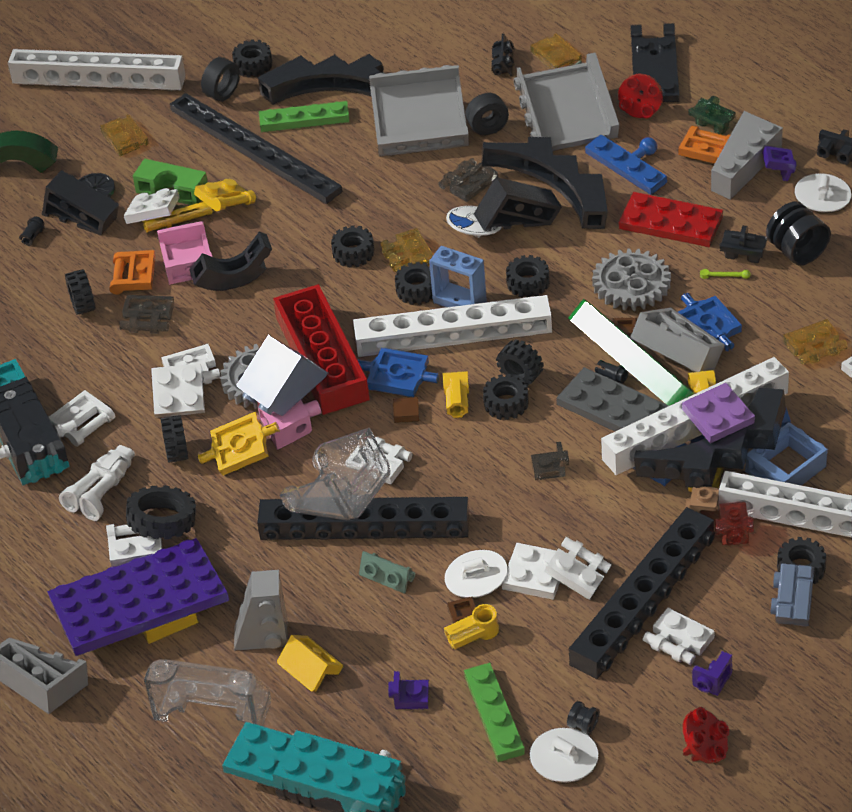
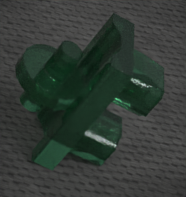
(712, 113)

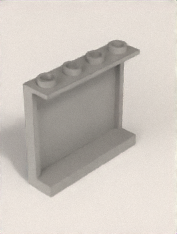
(568, 104)
(418, 110)

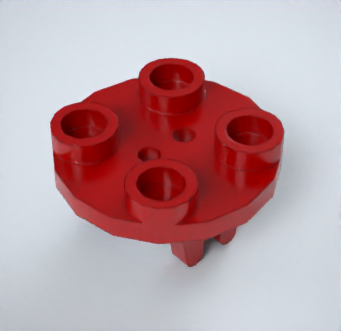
(630, 93)
(705, 736)

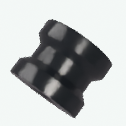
(583, 717)

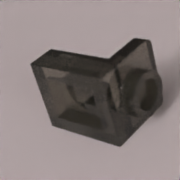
(550, 464)

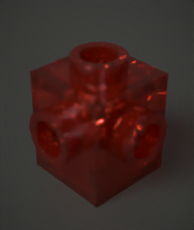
(734, 529)

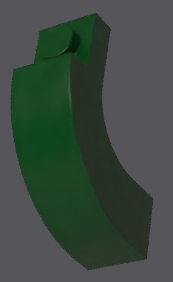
(28, 148)

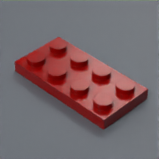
(671, 219)

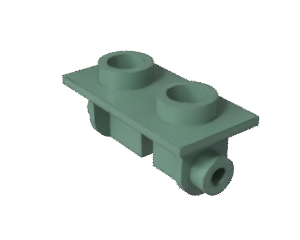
(385, 572)

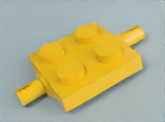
(239, 443)

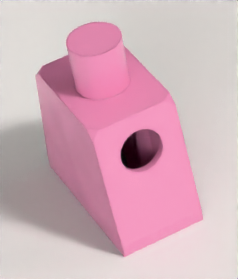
(292, 424)

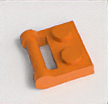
(702, 145)
(140, 271)

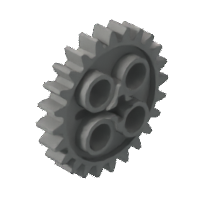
(631, 279)
(234, 371)

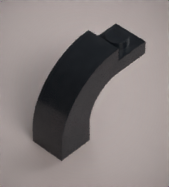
(232, 272)

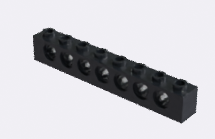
(380, 520)
(641, 593)

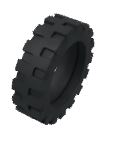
(157, 526)

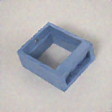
(445, 292)
(758, 462)

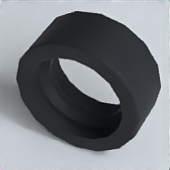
(212, 75)

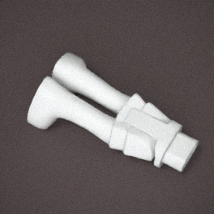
(108, 471)

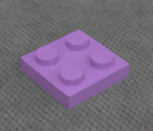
(718, 412)

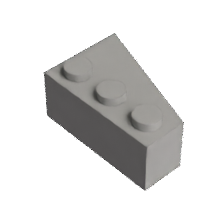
(677, 339)
(263, 614)
(40, 676)

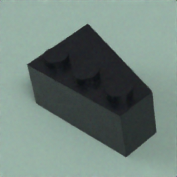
(79, 203)
(516, 204)

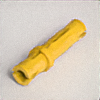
(178, 216)

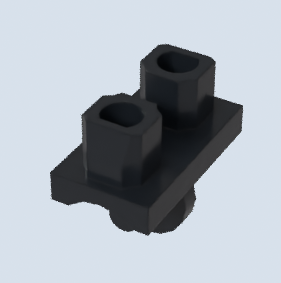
(835, 144)
(744, 244)

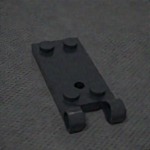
(657, 59)

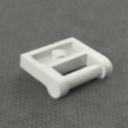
(80, 410)
(127, 549)

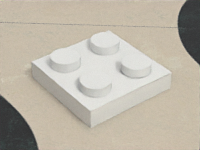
(151, 206)
(178, 390)
(527, 572)

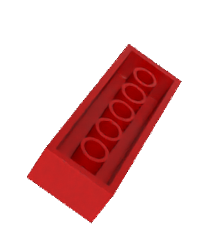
(316, 334)

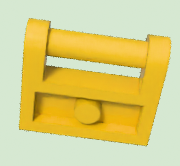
(224, 194)

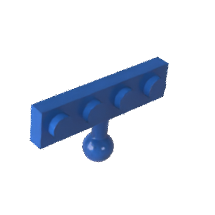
(629, 164)

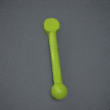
(704, 274)

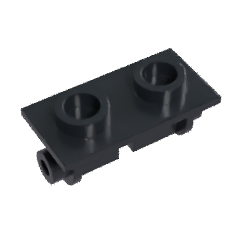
(502, 56)

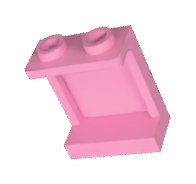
(181, 249)

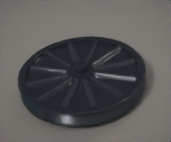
(100, 182)

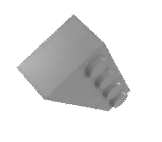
(743, 154)

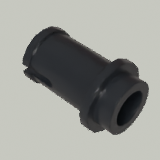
(34, 227)
(613, 372)

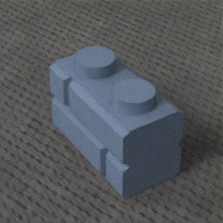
(794, 594)

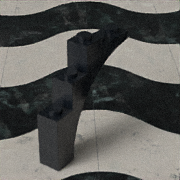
(331, 74)
(561, 172)
(699, 460)

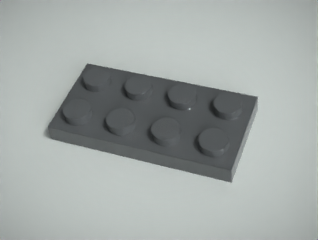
(606, 401)

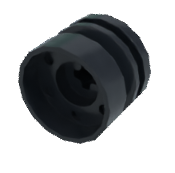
(798, 233)

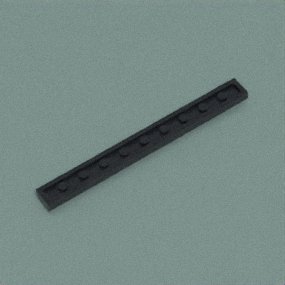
(256, 148)

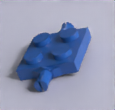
(712, 317)
(398, 372)

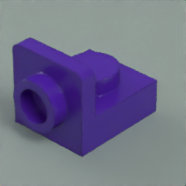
(779, 159)
(716, 675)
(409, 693)

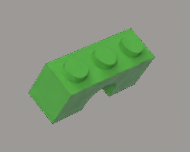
(156, 175)

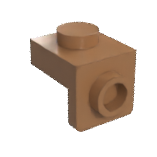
(703, 499)

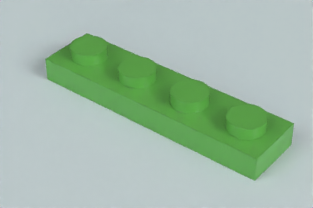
(304, 116)
(494, 712)

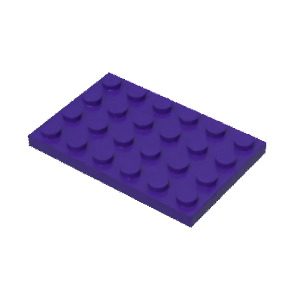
(137, 596)

